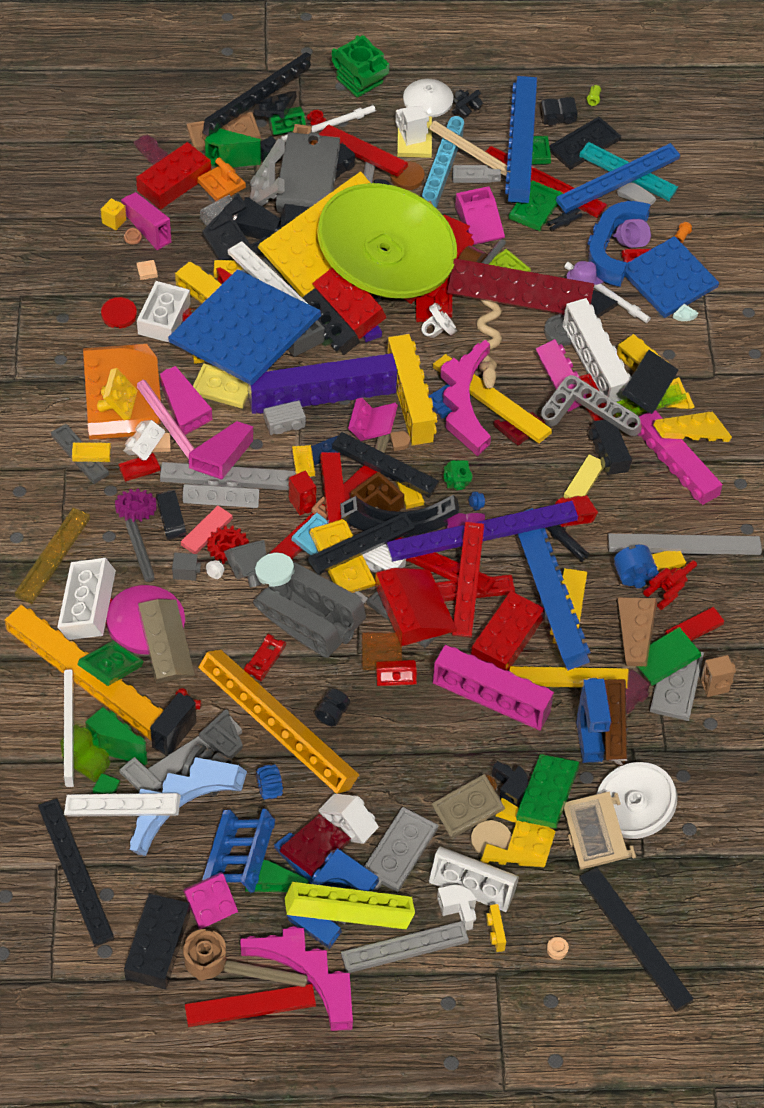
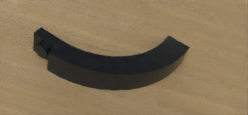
(425, 520)

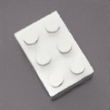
(163, 311)

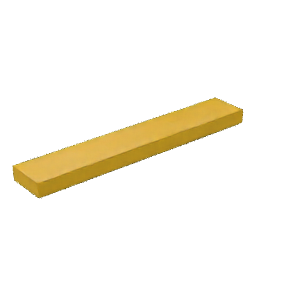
(563, 678)

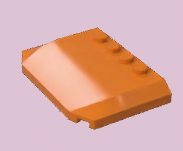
(136, 364)

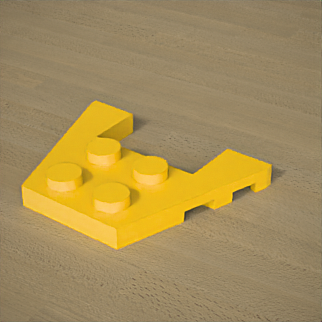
(528, 844)

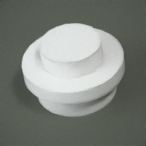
(215, 569)

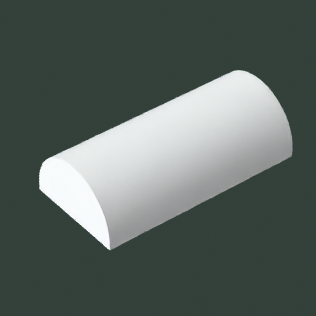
(486, 882)

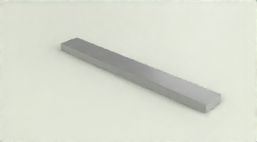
(687, 543)

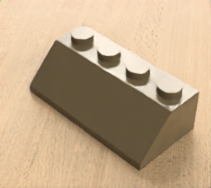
(165, 640)

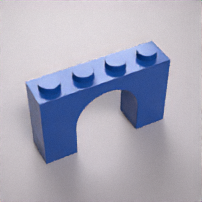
(592, 720)
(338, 869)

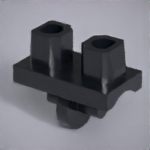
(465, 101)

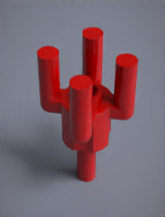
(671, 581)

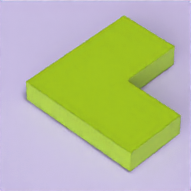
(508, 260)

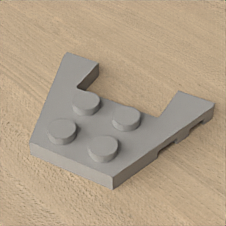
(264, 183)

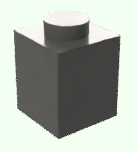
(186, 566)

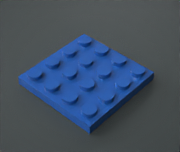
(670, 276)

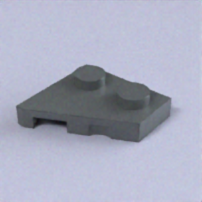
(222, 735)

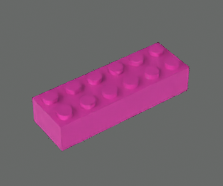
(493, 687)

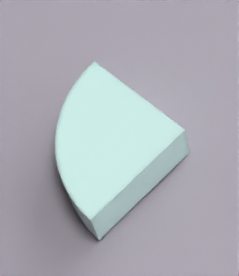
(685, 313)

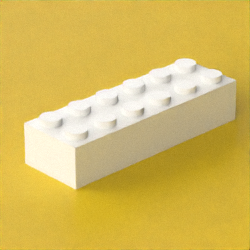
(595, 349)

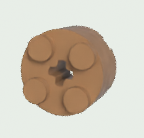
(204, 954)

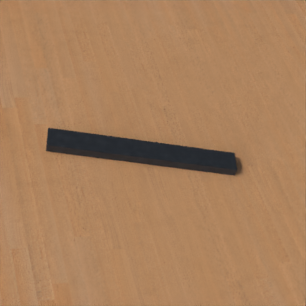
(75, 872)
(636, 939)

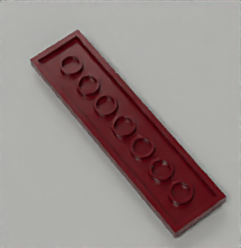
(516, 287)

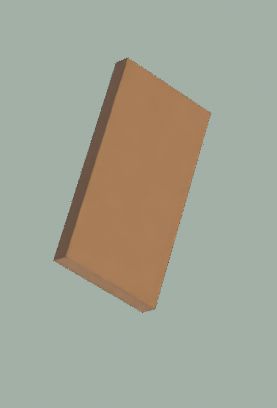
(243, 124)

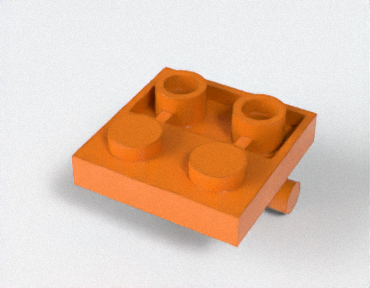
(221, 181)

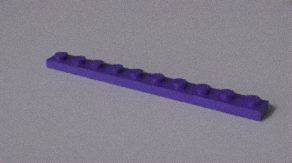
(493, 529)

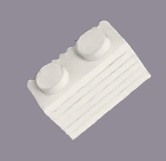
(380, 560)

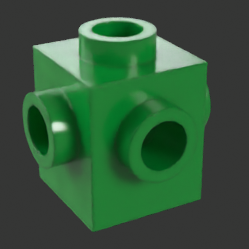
(457, 474)

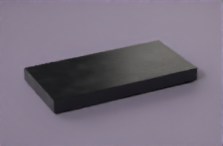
(569, 147)
(650, 381)

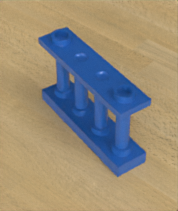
(225, 840)

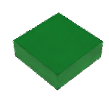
(106, 785)

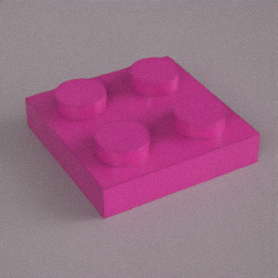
(210, 900)

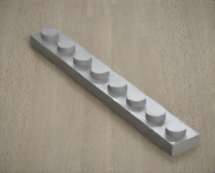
(246, 476)

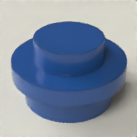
(477, 500)

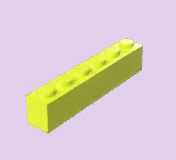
(349, 905)

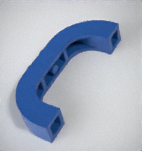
(607, 268)

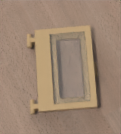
(596, 830)

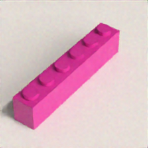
(681, 461)

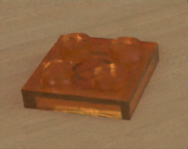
(379, 648)

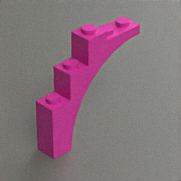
(462, 420)
(290, 950)

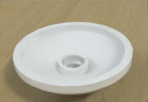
(431, 94)

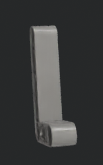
(591, 403)

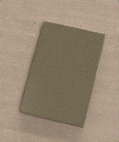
(468, 806)

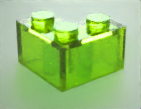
(87, 757)

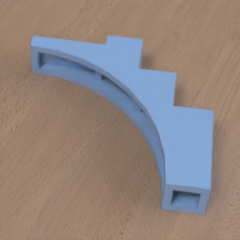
(204, 778)

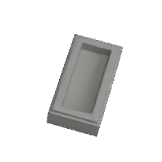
(140, 776)

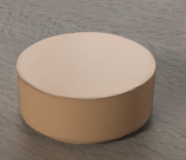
(557, 948)

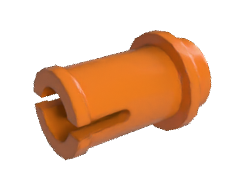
(684, 229)

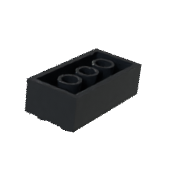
(157, 941)

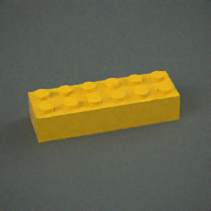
(412, 391)

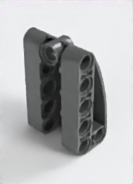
(308, 169)
(313, 610)

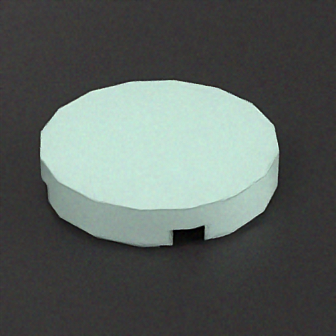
(274, 569)

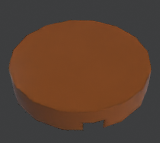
(410, 178)

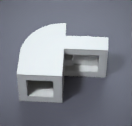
(458, 899)

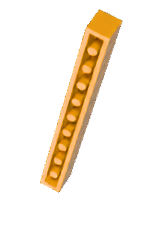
(65, 654)
(279, 721)

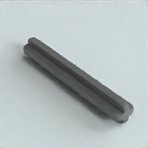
(140, 550)

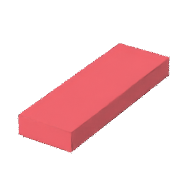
(199, 535)

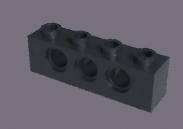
(347, 338)

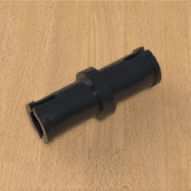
(564, 219)

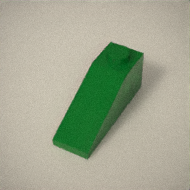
(275, 878)

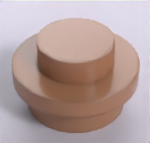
(132, 236)

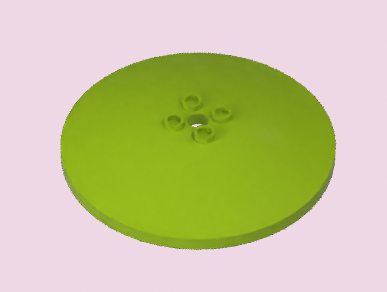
(389, 217)

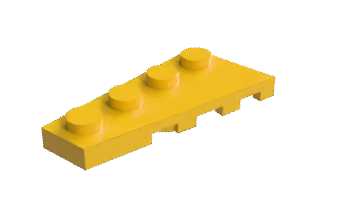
(693, 426)

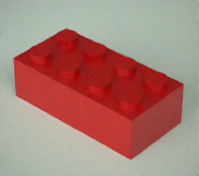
(173, 175)
(350, 302)
(508, 631)

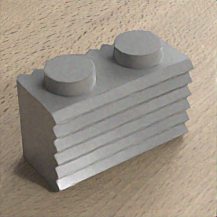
(284, 417)

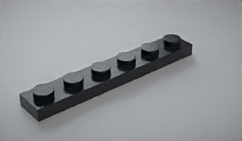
(385, 464)
(361, 543)

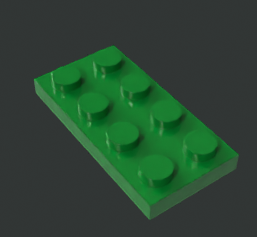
(547, 791)

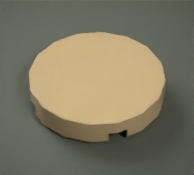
(490, 833)

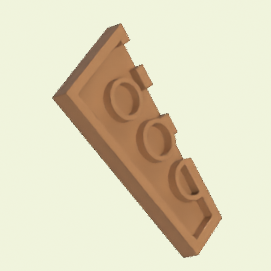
(637, 625)

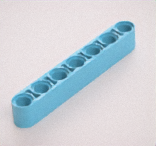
(442, 164)

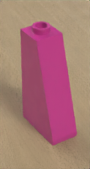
(148, 220)
(185, 403)
(221, 451)

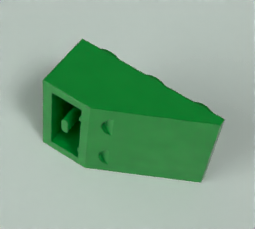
(233, 148)
(116, 737)

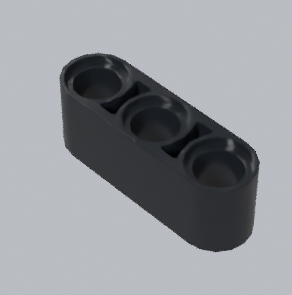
(171, 515)

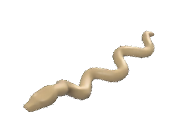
(488, 364)

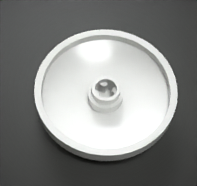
(645, 797)

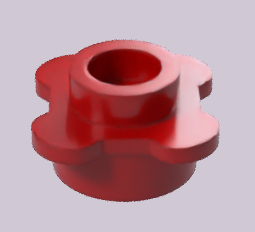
(316, 117)

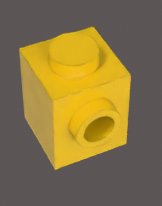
(113, 214)

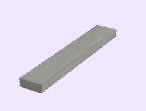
(175, 762)
(404, 947)

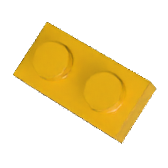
(497, 935)

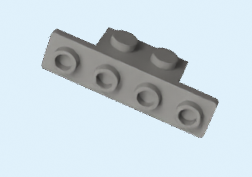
(221, 494)

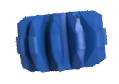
(269, 781)

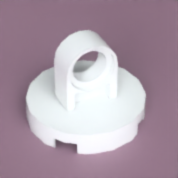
(440, 321)

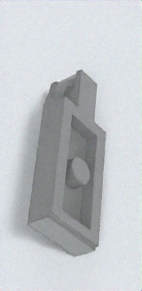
(475, 174)

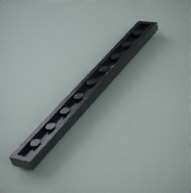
(256, 94)

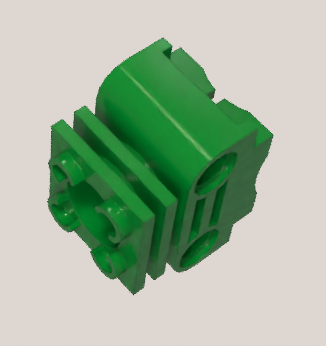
(360, 65)

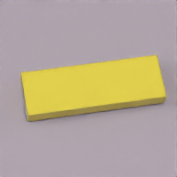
(584, 478)

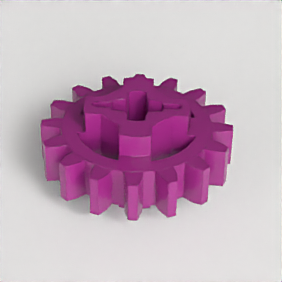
(135, 505)

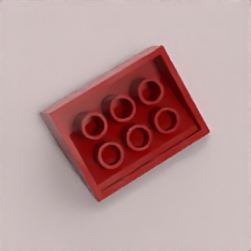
(413, 604)

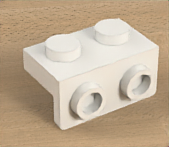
(144, 440)

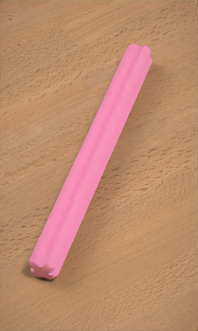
(165, 417)

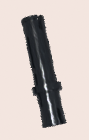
(571, 544)

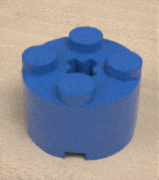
(635, 566)

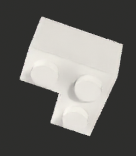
(412, 124)
(351, 816)

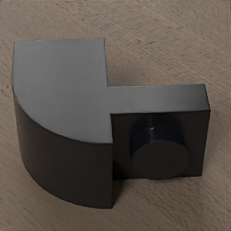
(514, 782)

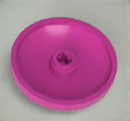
(124, 619)

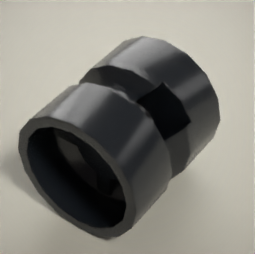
(332, 707)

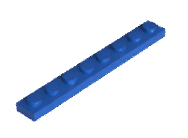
(617, 178)

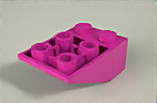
(480, 212)

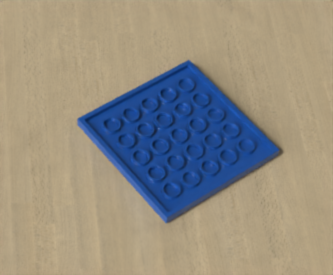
(244, 326)

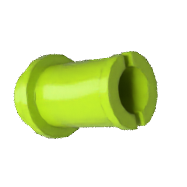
(593, 98)

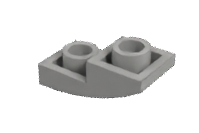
(636, 193)

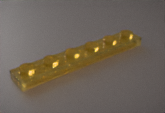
(52, 556)

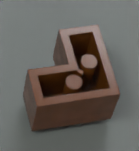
(380, 493)

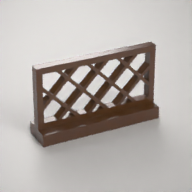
(617, 735)

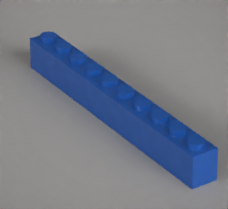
(522, 142)
(554, 598)

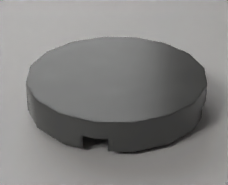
(554, 330)

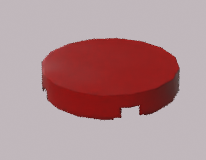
(119, 312)

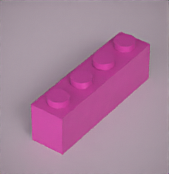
(557, 366)

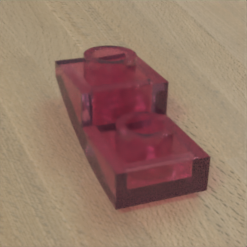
(149, 149)

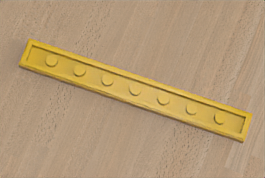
(503, 406)

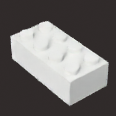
(86, 599)

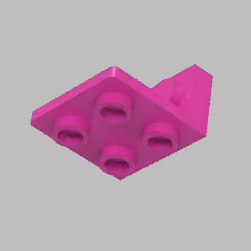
(371, 422)

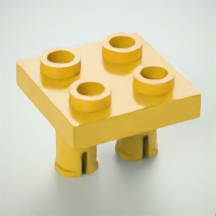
(118, 395)

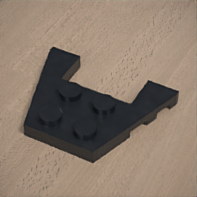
(225, 233)

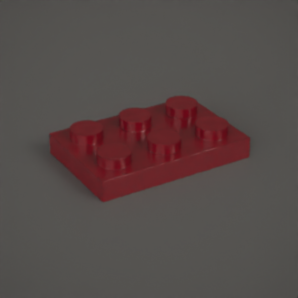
(314, 843)

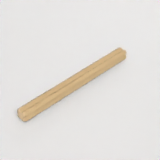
(468, 147)

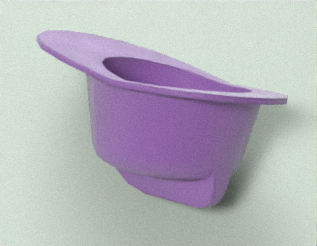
(633, 233)
(585, 272)

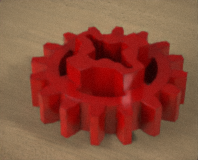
(227, 539)

